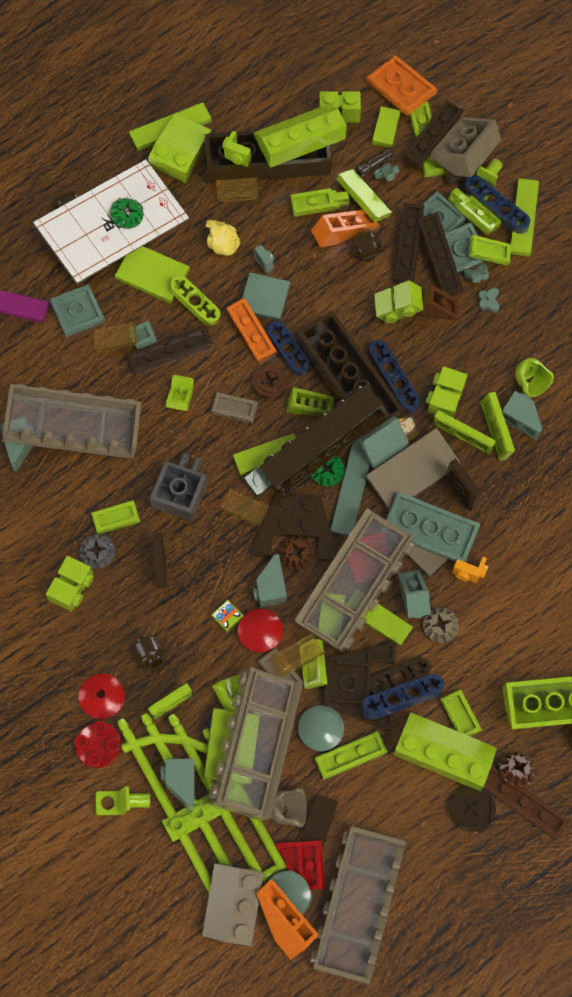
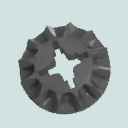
(105, 556)

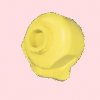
(222, 238)

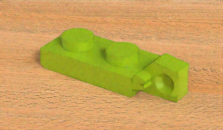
(318, 201)
(474, 211)

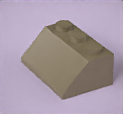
(467, 145)
(232, 904)

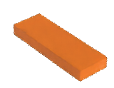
(251, 330)

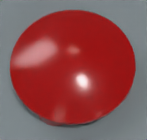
(260, 630)
(98, 744)

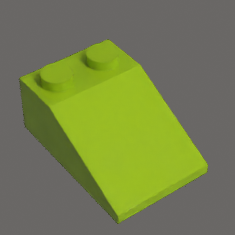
(178, 147)

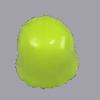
(542, 377)
(226, 691)

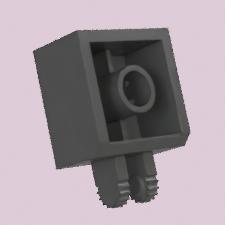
(176, 477)

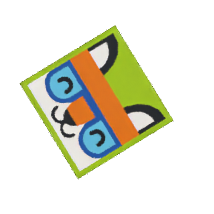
(227, 616)

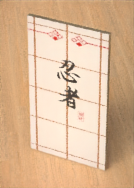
(89, 239)

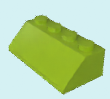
(301, 135)
(538, 702)
(445, 751)

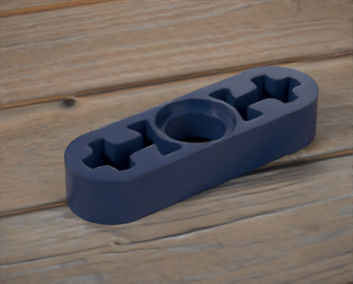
(288, 339)

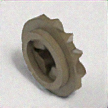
(435, 633)

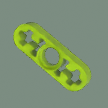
(179, 294)

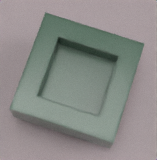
(264, 258)
(145, 335)
(257, 480)

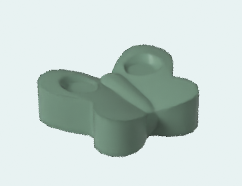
(386, 172)
(477, 275)
(488, 300)

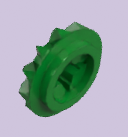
(119, 217)
(328, 478)

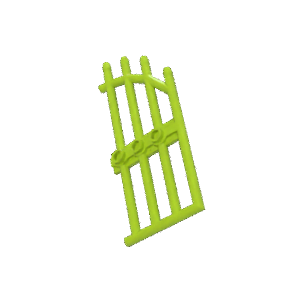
(186, 821)

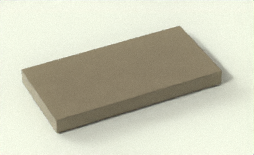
(412, 468)

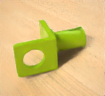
(489, 174)
(122, 801)

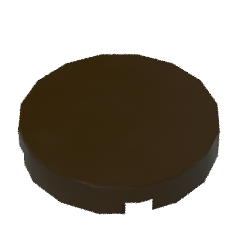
(472, 809)

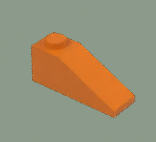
(340, 227)
(285, 921)

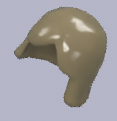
(296, 804)

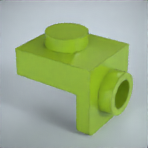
(236, 153)
(180, 393)

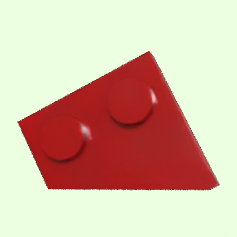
(306, 860)

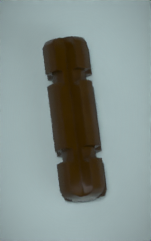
(375, 162)

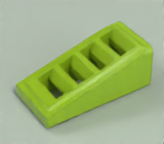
(300, 408)

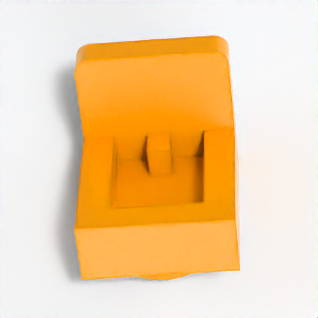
(469, 572)

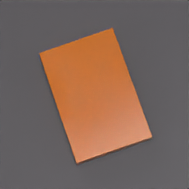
(401, 85)

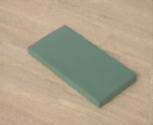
(434, 527)

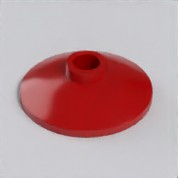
(101, 707)

